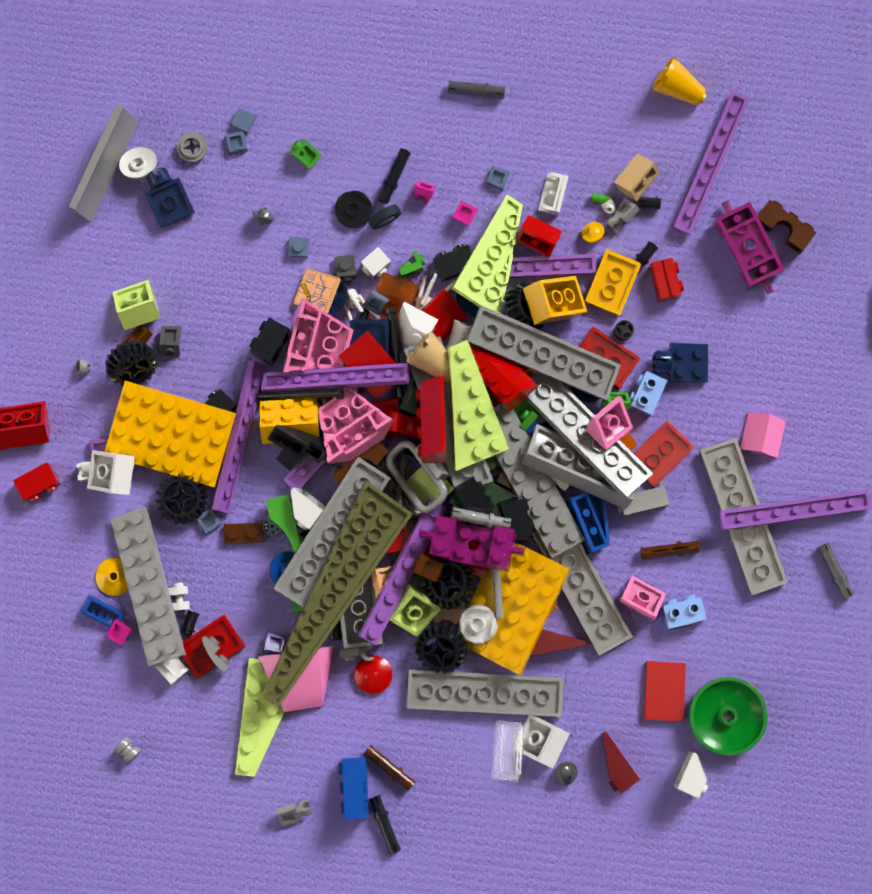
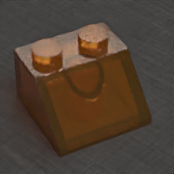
(397, 292)

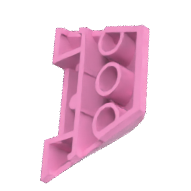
(315, 340)
(351, 426)
(311, 685)

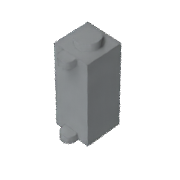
(646, 501)

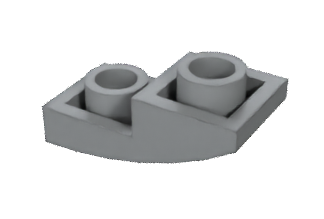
(212, 649)

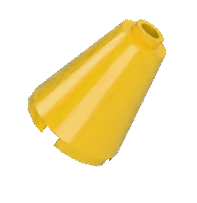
(679, 83)

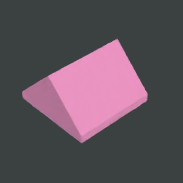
(610, 423)
(762, 434)
(642, 598)

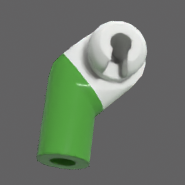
(606, 202)

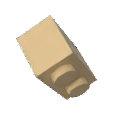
(637, 177)

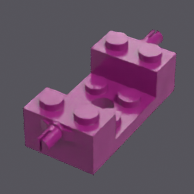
(756, 264)
(452, 539)

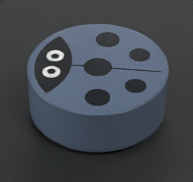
(271, 528)

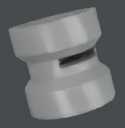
(127, 750)

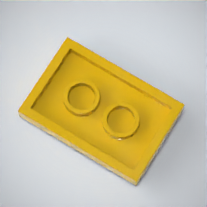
(612, 282)

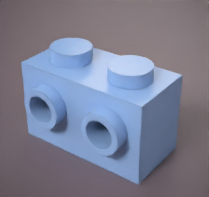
(647, 394)
(683, 612)

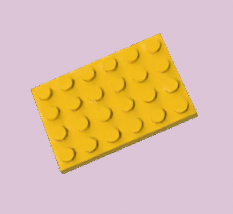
(170, 433)
(527, 599)

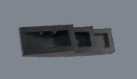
(300, 443)

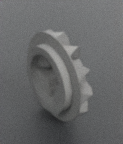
(185, 142)

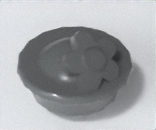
(263, 216)
(566, 773)

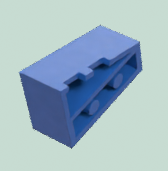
(591, 519)
(354, 788)

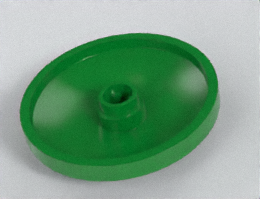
(728, 716)

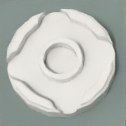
(478, 624)

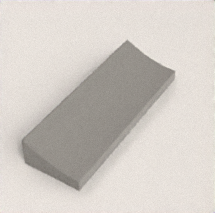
(103, 163)
(557, 458)

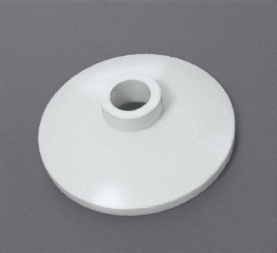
(138, 162)

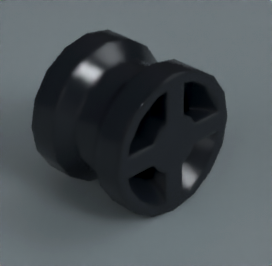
(626, 327)

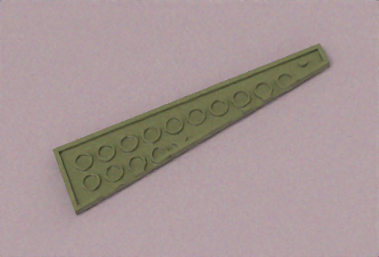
(360, 546)

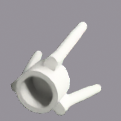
(422, 300)
(354, 301)

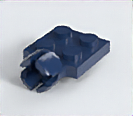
(167, 198)
(377, 328)
(683, 362)

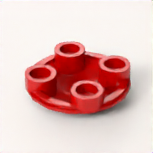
(373, 675)

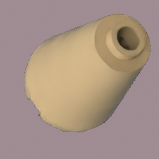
(431, 357)

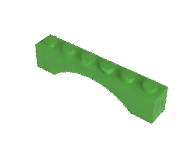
(281, 513)

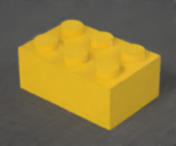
(554, 300)
(291, 413)

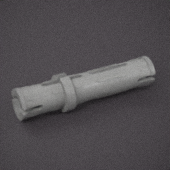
(480, 518)

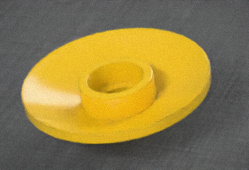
(104, 581)

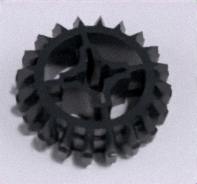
(517, 305)
(131, 363)
(183, 507)
(453, 575)
(445, 640)

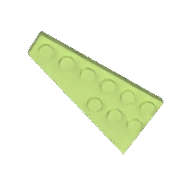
(489, 265)
(474, 421)
(258, 721)

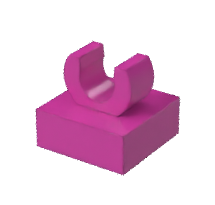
(424, 189)
(465, 213)
(118, 632)

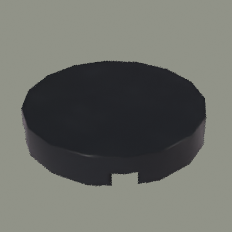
(353, 209)

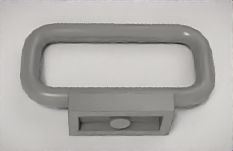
(436, 472)

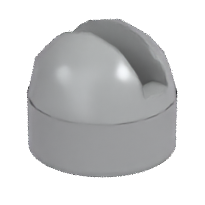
(82, 367)

